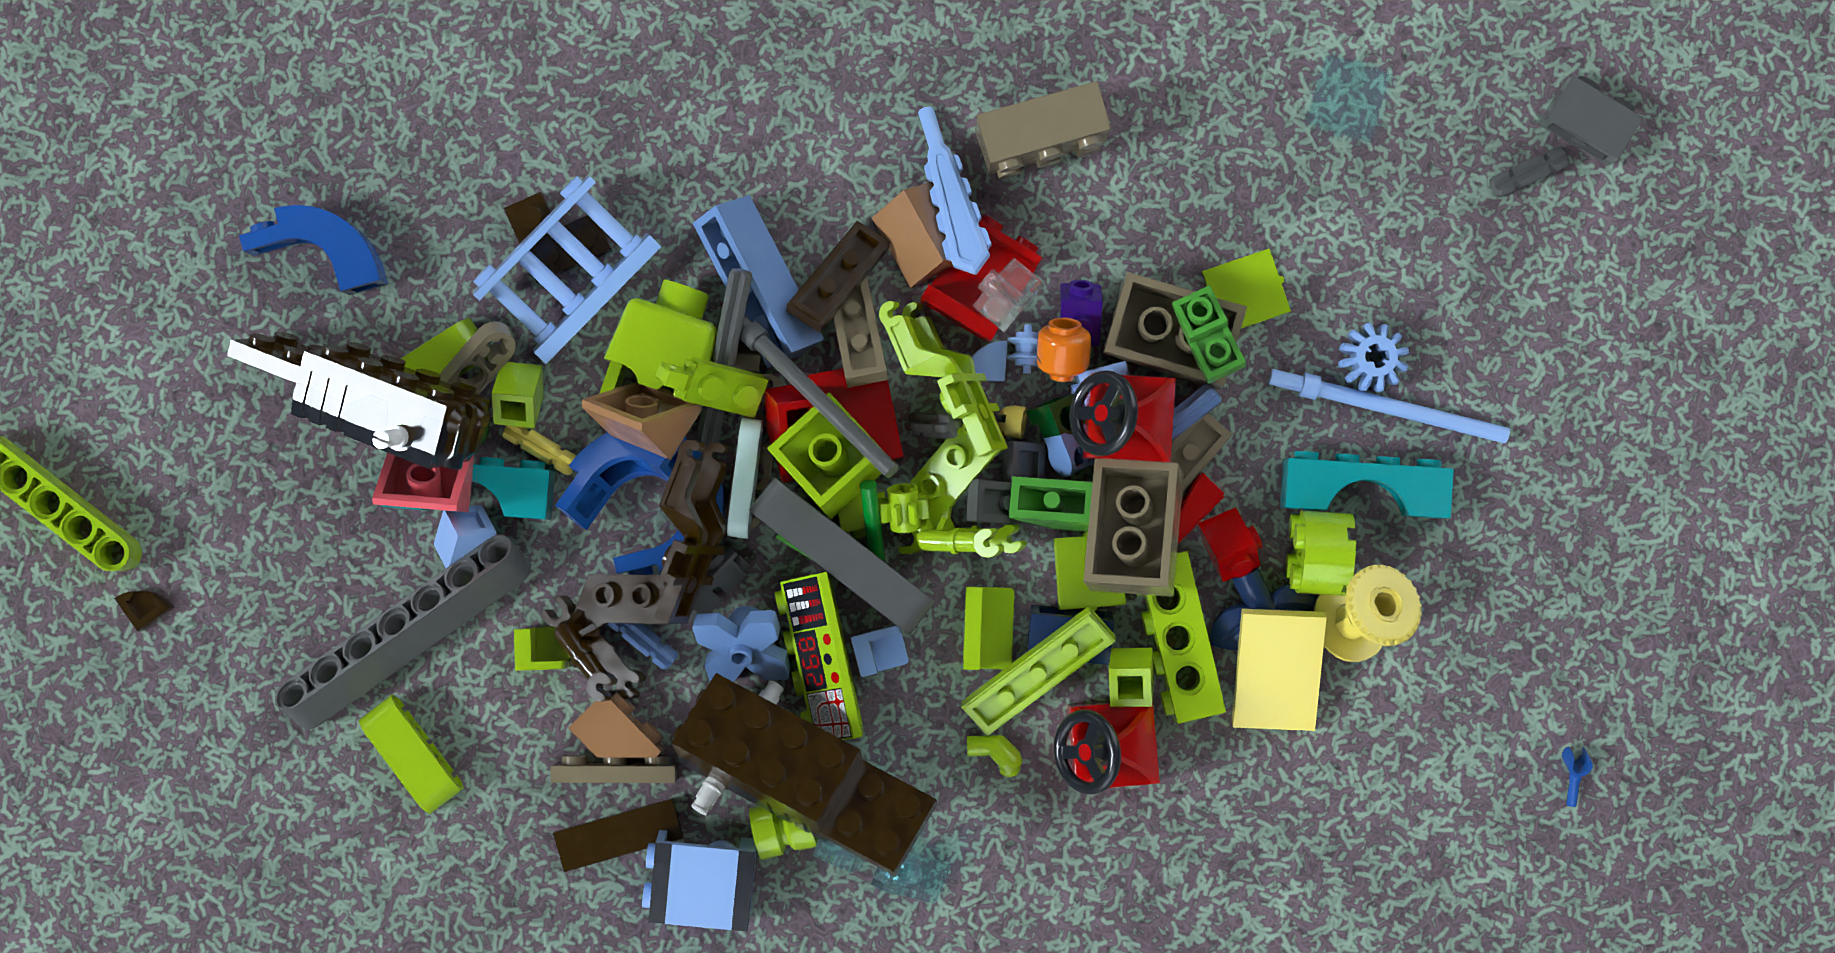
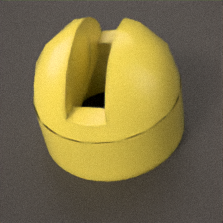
(1015, 421)

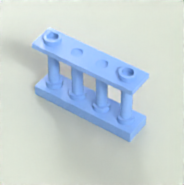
(578, 309)

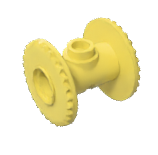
(1375, 613)

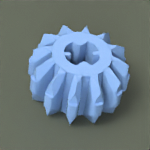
(1367, 370)

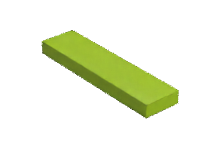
(1038, 670)

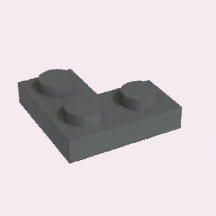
(990, 500)

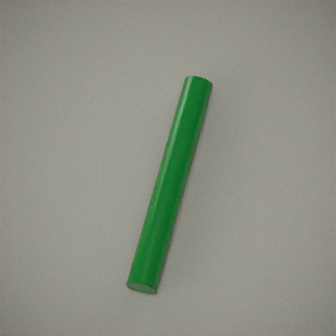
(872, 518)

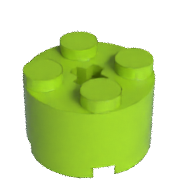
(1322, 552)

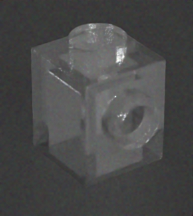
(1007, 294)

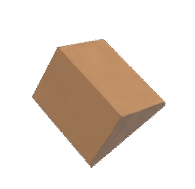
(914, 234)
(643, 416)

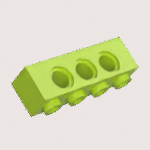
(1205, 695)

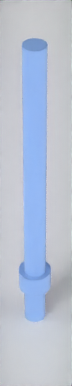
(1311, 387)

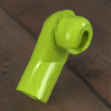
(999, 749)

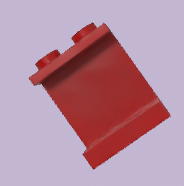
(956, 290)

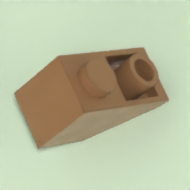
(614, 732)

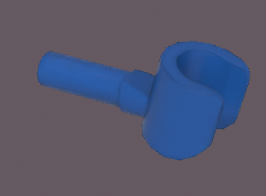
(1577, 769)

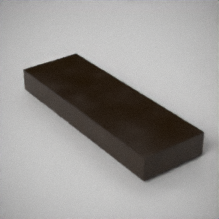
(838, 276)
(616, 834)

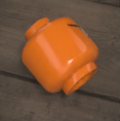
(1063, 349)

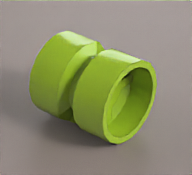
(774, 834)

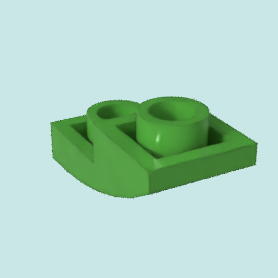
(1208, 334)

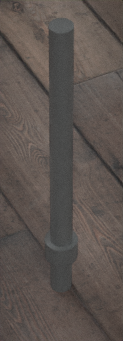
(757, 339)

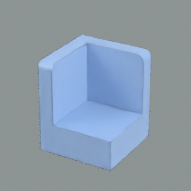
(461, 533)
(879, 650)

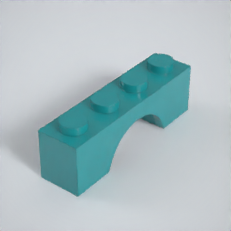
(1417, 489)
(520, 491)

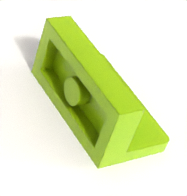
(988, 628)

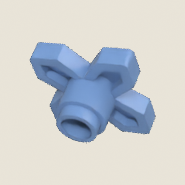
(742, 642)

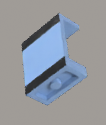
(700, 884)

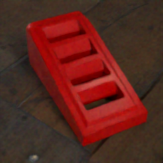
(1197, 503)

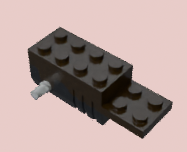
(798, 773)

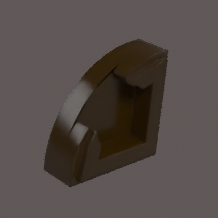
(143, 607)

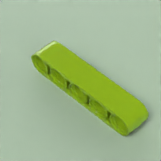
(71, 511)

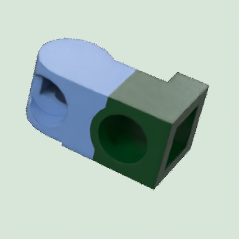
(1054, 422)

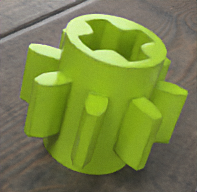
(904, 508)

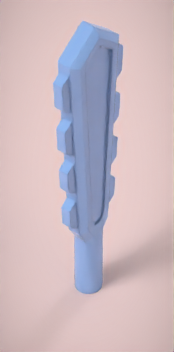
(958, 217)

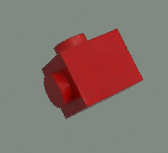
(1231, 544)

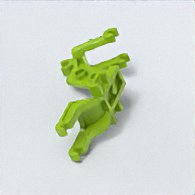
(958, 458)

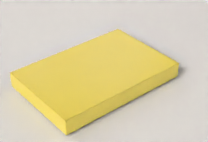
(1278, 669)

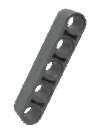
(841, 555)

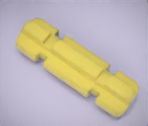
(540, 447)

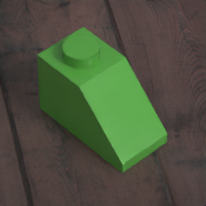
(1051, 503)

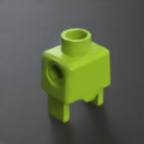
(659, 333)

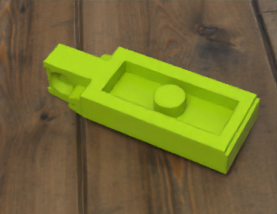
(714, 385)

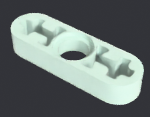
(745, 477)

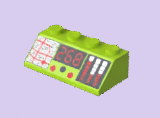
(820, 654)

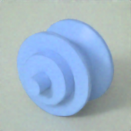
(1025, 349)

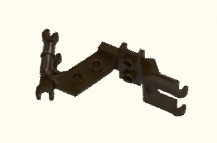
(649, 599)

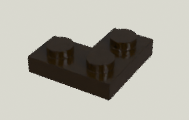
(531, 211)

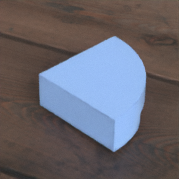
(992, 361)

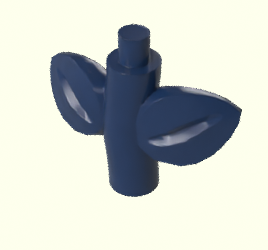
(1255, 596)

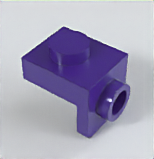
(1084, 303)

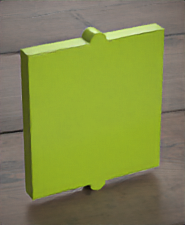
(1251, 283)
(1070, 566)

